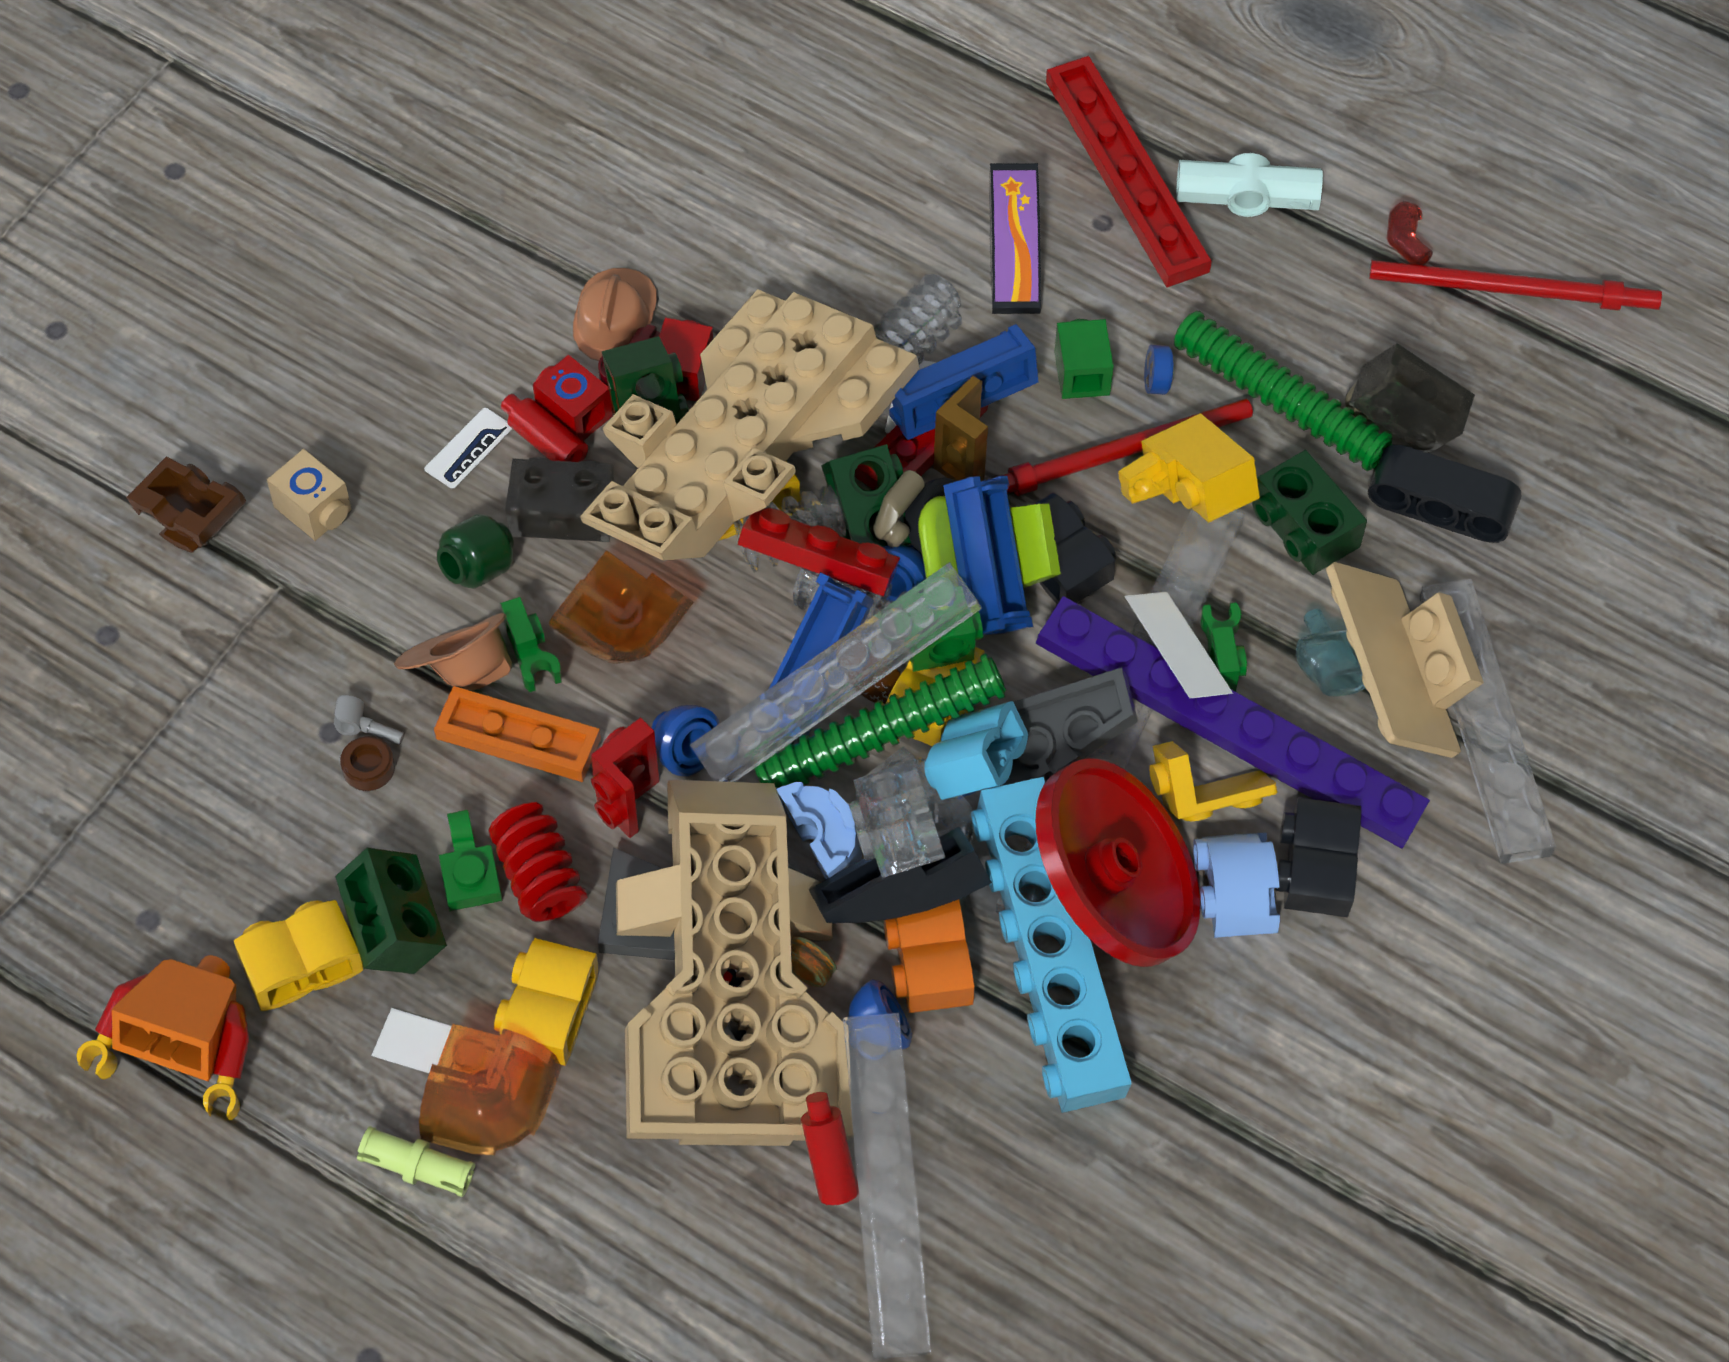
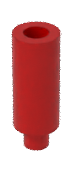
(543, 430)
(828, 1151)

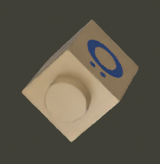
(309, 495)

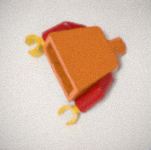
(179, 1021)

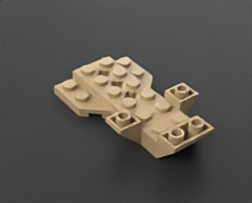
(773, 387)
(735, 910)

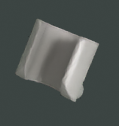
(350, 720)

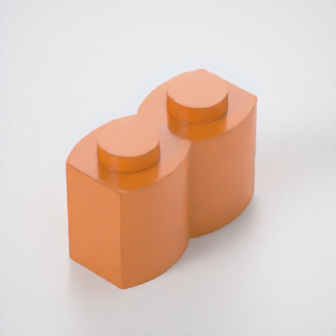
(932, 959)

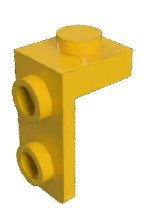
(1173, 780)

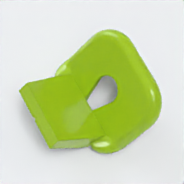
(1032, 536)

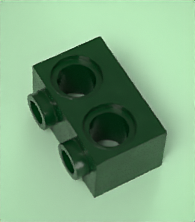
(630, 362)
(859, 504)
(1316, 506)
(390, 911)

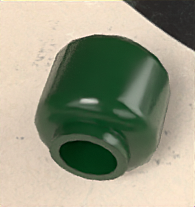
(475, 551)

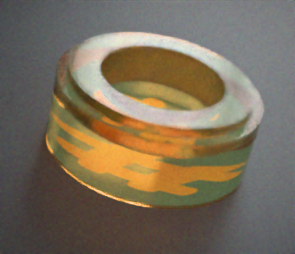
(811, 962)

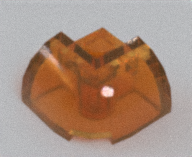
(620, 612)
(487, 1091)

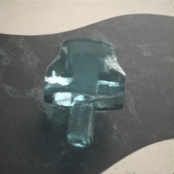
(1328, 657)

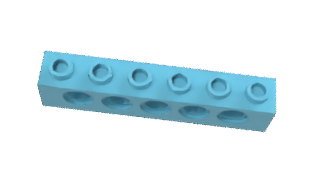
(1073, 1080)

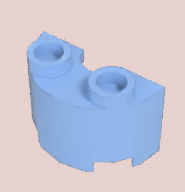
(827, 820)
(1241, 883)

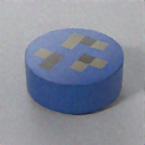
(1158, 369)

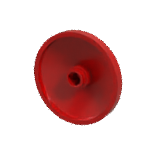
(1117, 862)

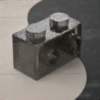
(1412, 399)
(552, 495)

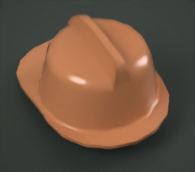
(612, 310)
(465, 656)

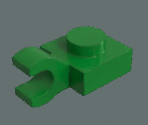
(524, 636)
(1221, 644)
(470, 870)

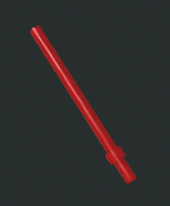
(1608, 295)
(1026, 477)

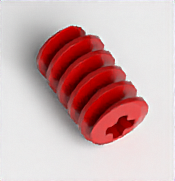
(536, 862)

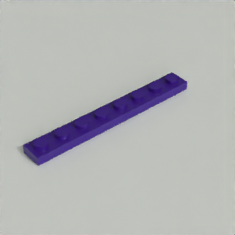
(1235, 723)

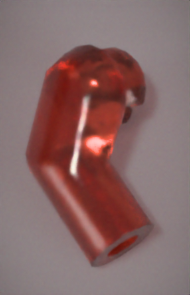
(1402, 233)

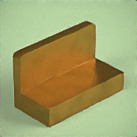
(961, 435)

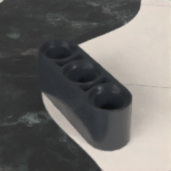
(1444, 493)

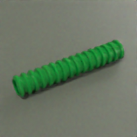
(1282, 390)
(884, 724)

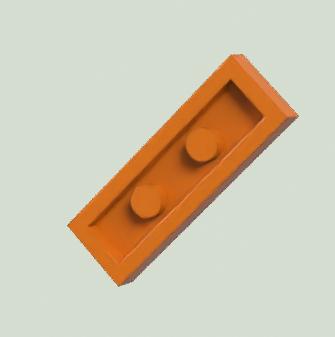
(517, 733)

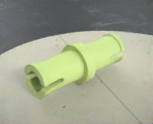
(415, 1161)

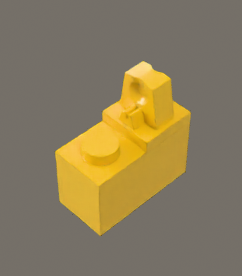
(1193, 466)

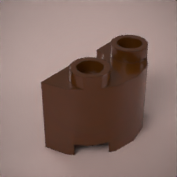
(186, 503)

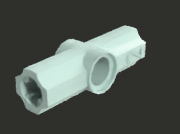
(1249, 184)

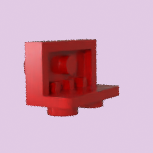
(622, 773)

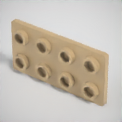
(1409, 660)

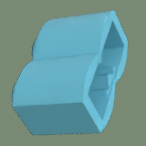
(976, 751)

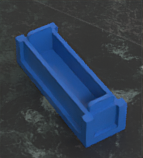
(1001, 363)
(988, 551)
(830, 617)

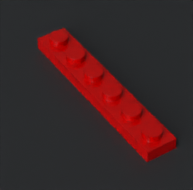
(1128, 172)

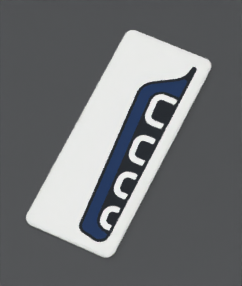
(468, 448)

